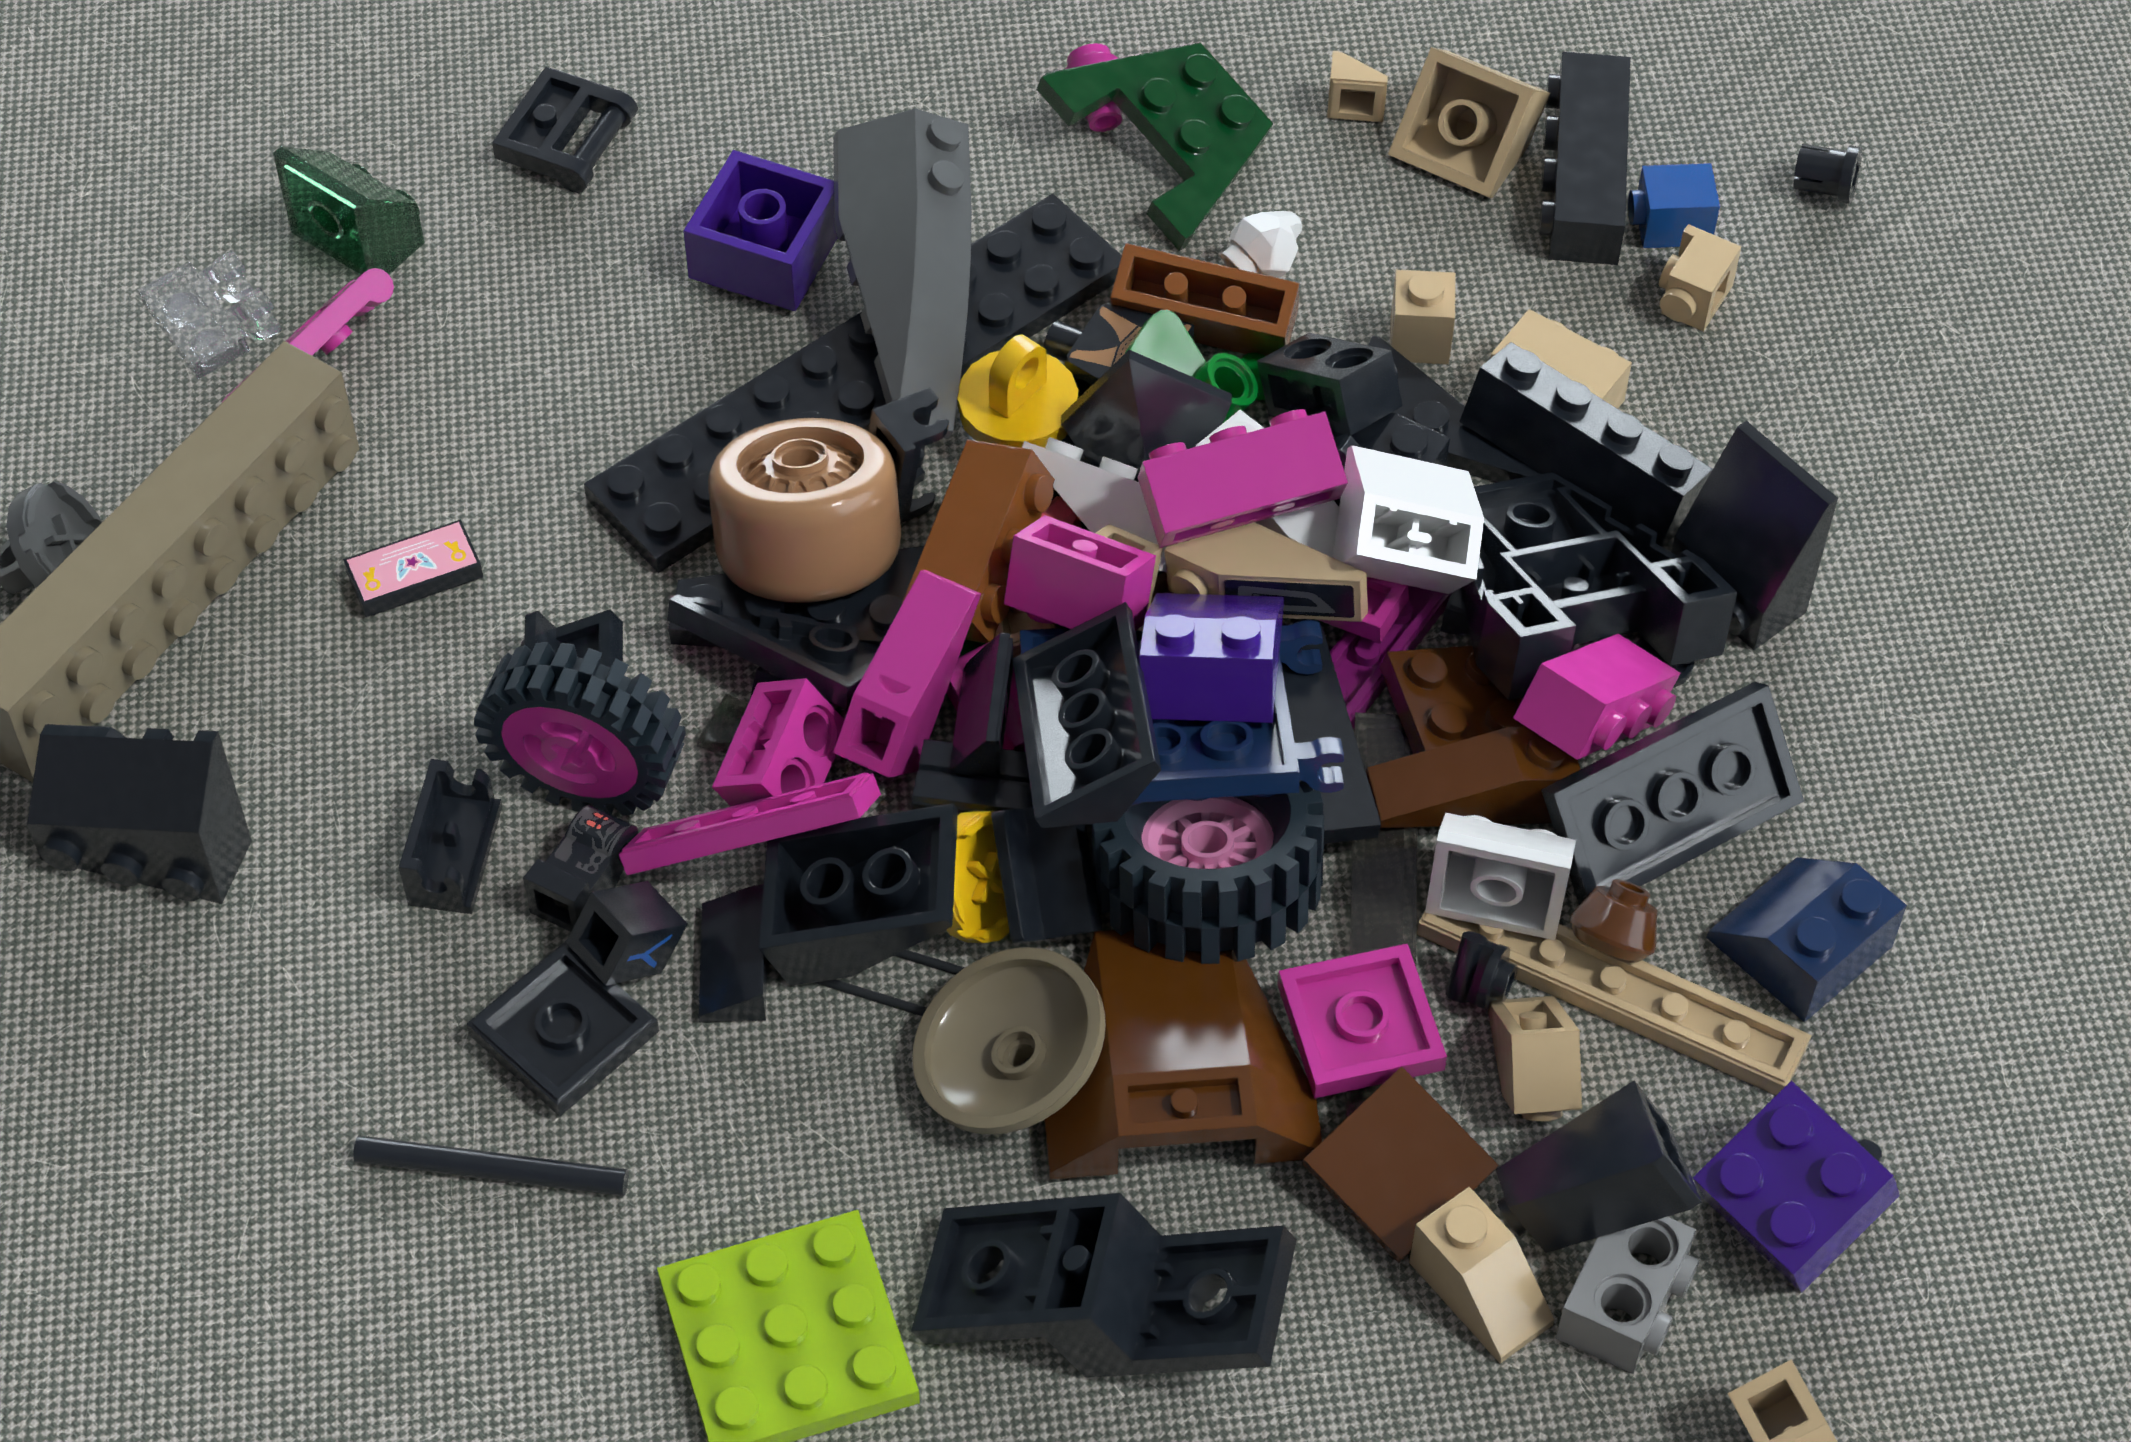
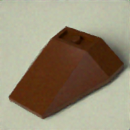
(1182, 1062)

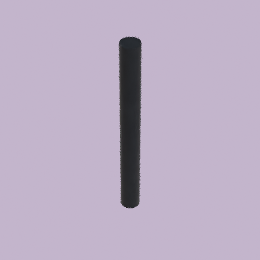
(491, 1165)

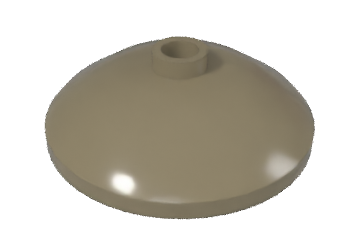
(995, 1019)

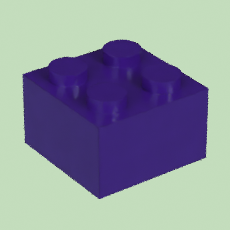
(762, 230)
(1796, 1186)

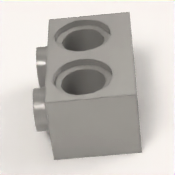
(1618, 1281)

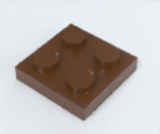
(1444, 696)

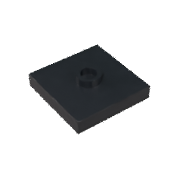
(562, 1029)

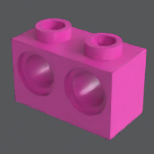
(780, 743)

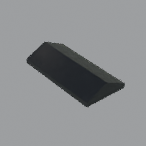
(1086, 722)

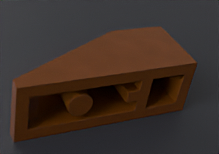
(1481, 776)

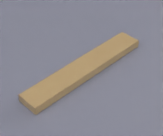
(1645, 1002)

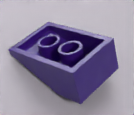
(1212, 656)

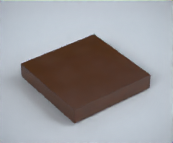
(1398, 1161)

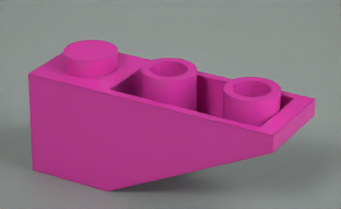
(908, 678)

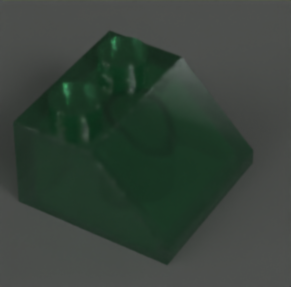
(347, 210)

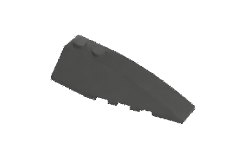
(908, 237)

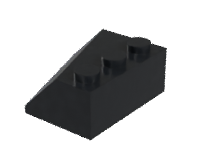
(139, 809)

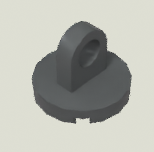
(42, 531)

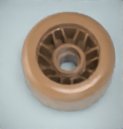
(805, 510)

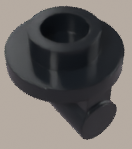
(1480, 971)

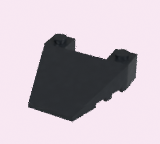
(1571, 575)

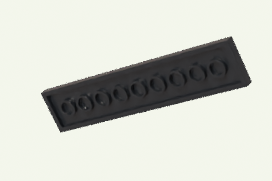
(1018, 285)

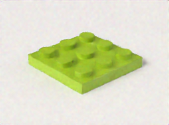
(788, 1334)

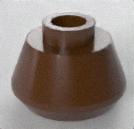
(1617, 921)

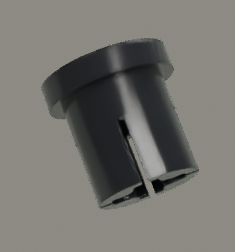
(1828, 171)

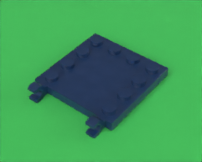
(1239, 757)

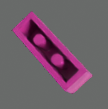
(1241, 477)
(1598, 696)

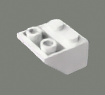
(1409, 521)

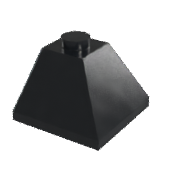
(1141, 409)

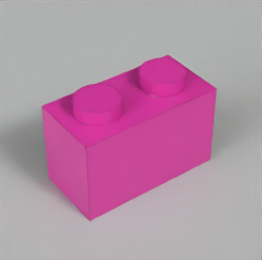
(1075, 574)

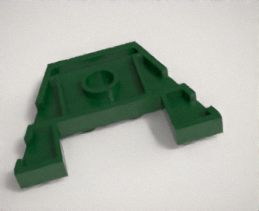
(1184, 110)

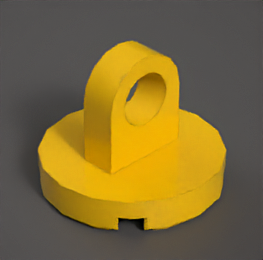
(1016, 395)
(978, 888)

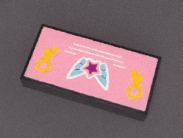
(413, 568)

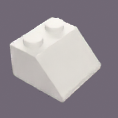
(1499, 875)

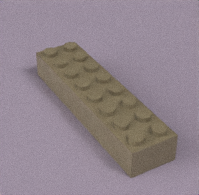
(171, 549)

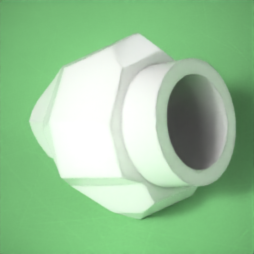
(1264, 243)

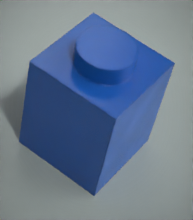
(1670, 200)

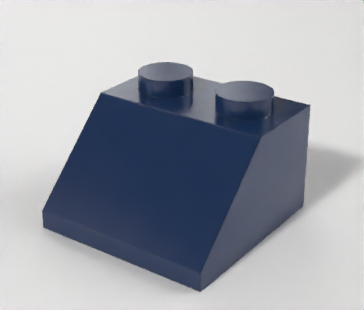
(1811, 931)

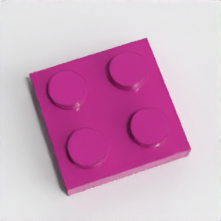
(1361, 1020)

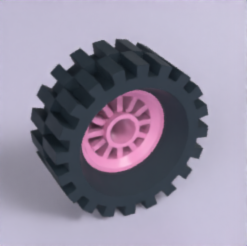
(1212, 871)

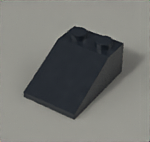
(1762, 531)
(857, 892)

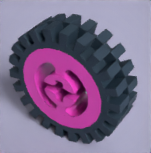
(579, 728)

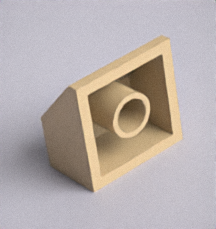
(1467, 122)

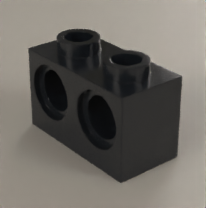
(1332, 376)

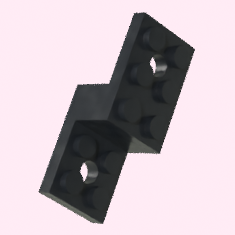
(1105, 1286)

